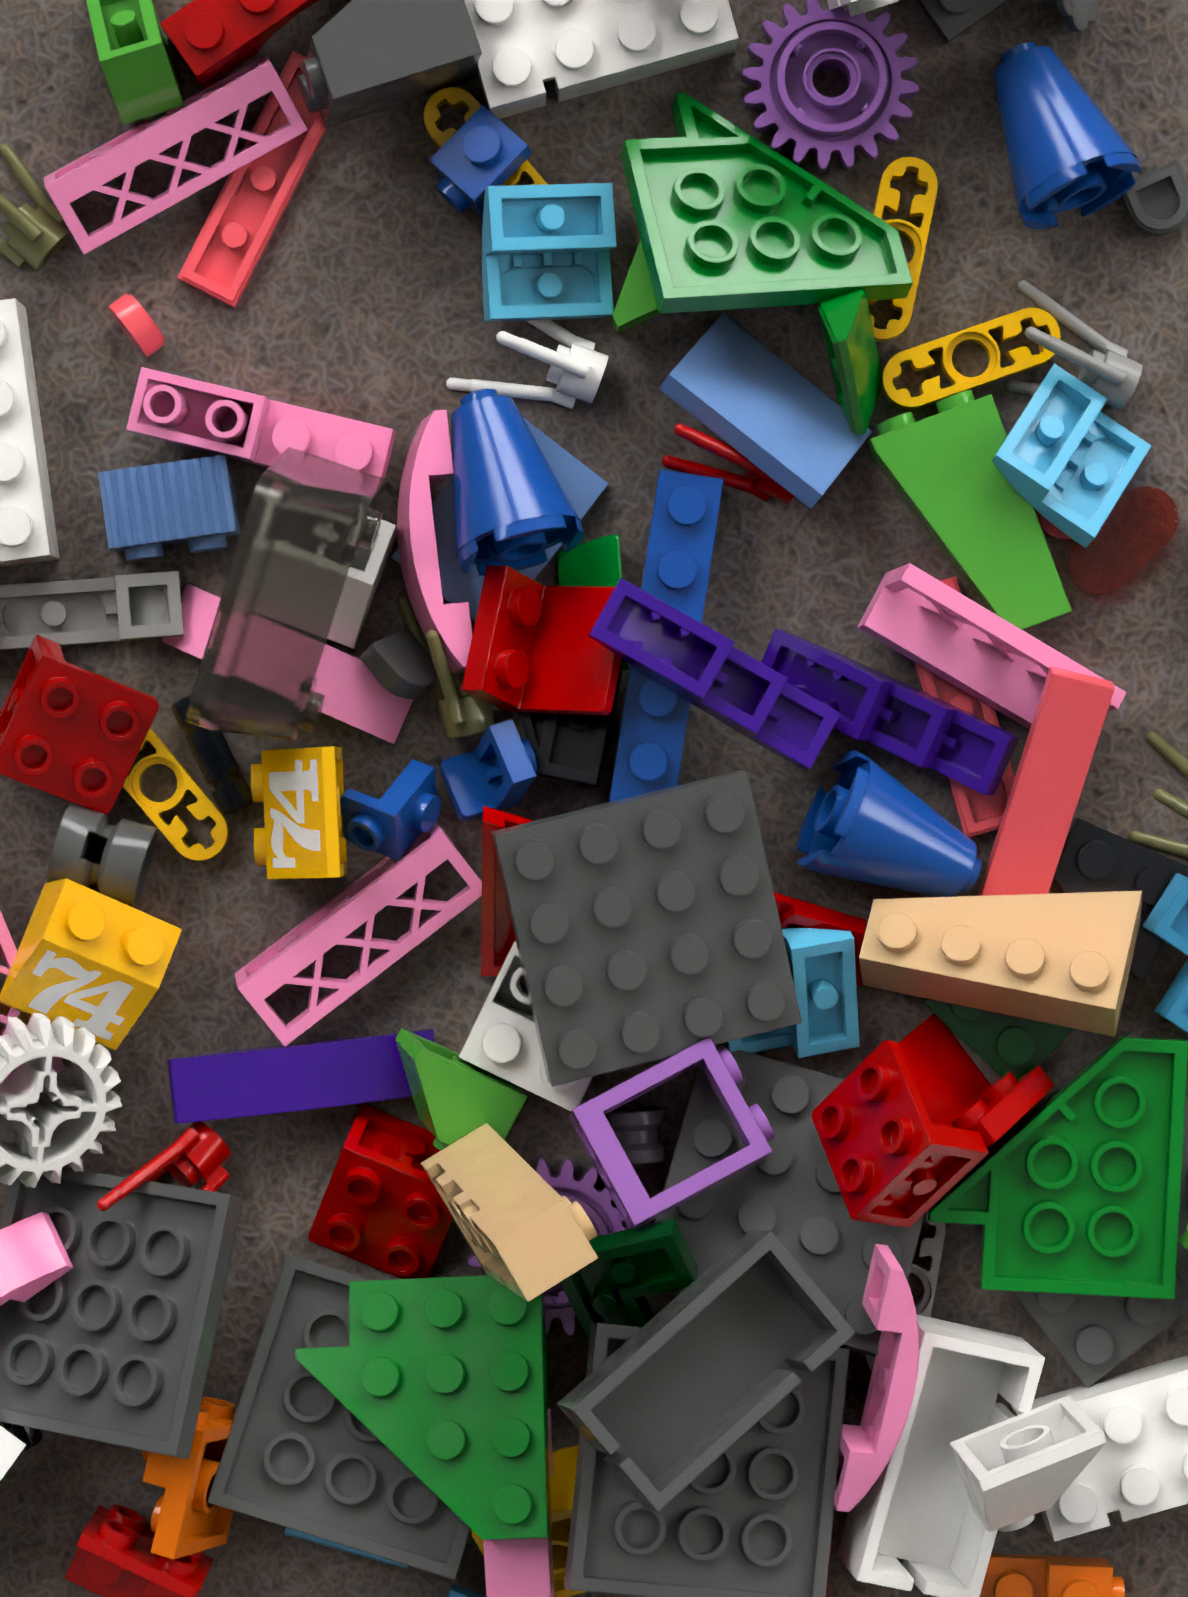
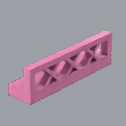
(157, 135)
(965, 643)
(345, 914)

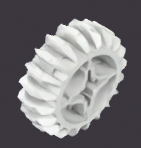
(79, 1109)

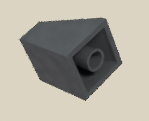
(387, 56)

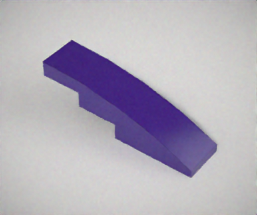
(713, 674)
(895, 714)
(288, 1078)

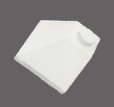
(1026, 1462)

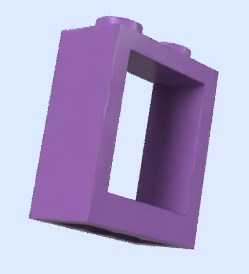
(613, 1163)

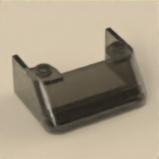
(283, 597)

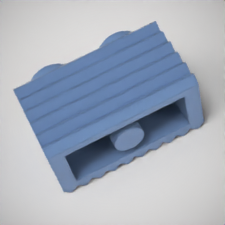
(169, 506)

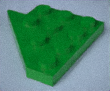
(748, 227)
(1087, 1183)
(454, 1390)

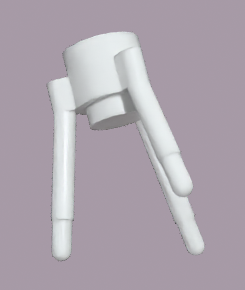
(573, 368)

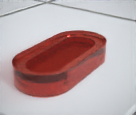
(1127, 540)

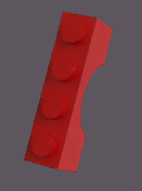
(224, 34)

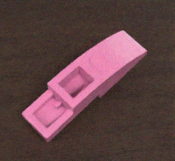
(251, 425)

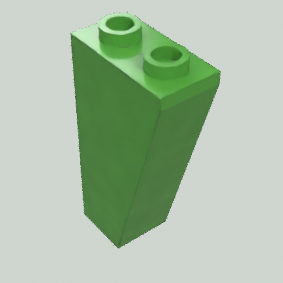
(970, 508)

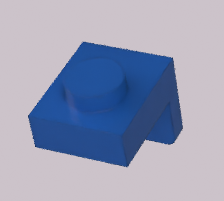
(477, 157)
(492, 774)
(396, 818)

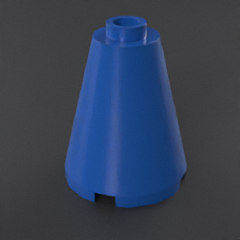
(1057, 139)
(504, 489)
(884, 835)

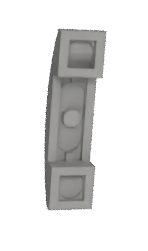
(91, 610)

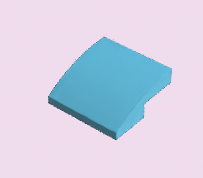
(547, 252)
(1069, 456)
(825, 992)

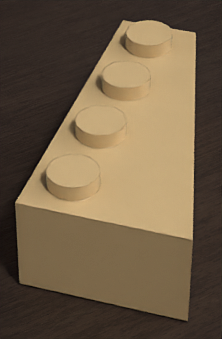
(1011, 955)
(510, 1214)

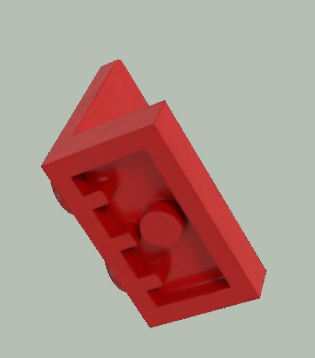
(535, 647)
(71, 729)
(959, 1092)
(884, 1144)
(382, 1200)
(118, 1560)

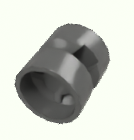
(124, 859)

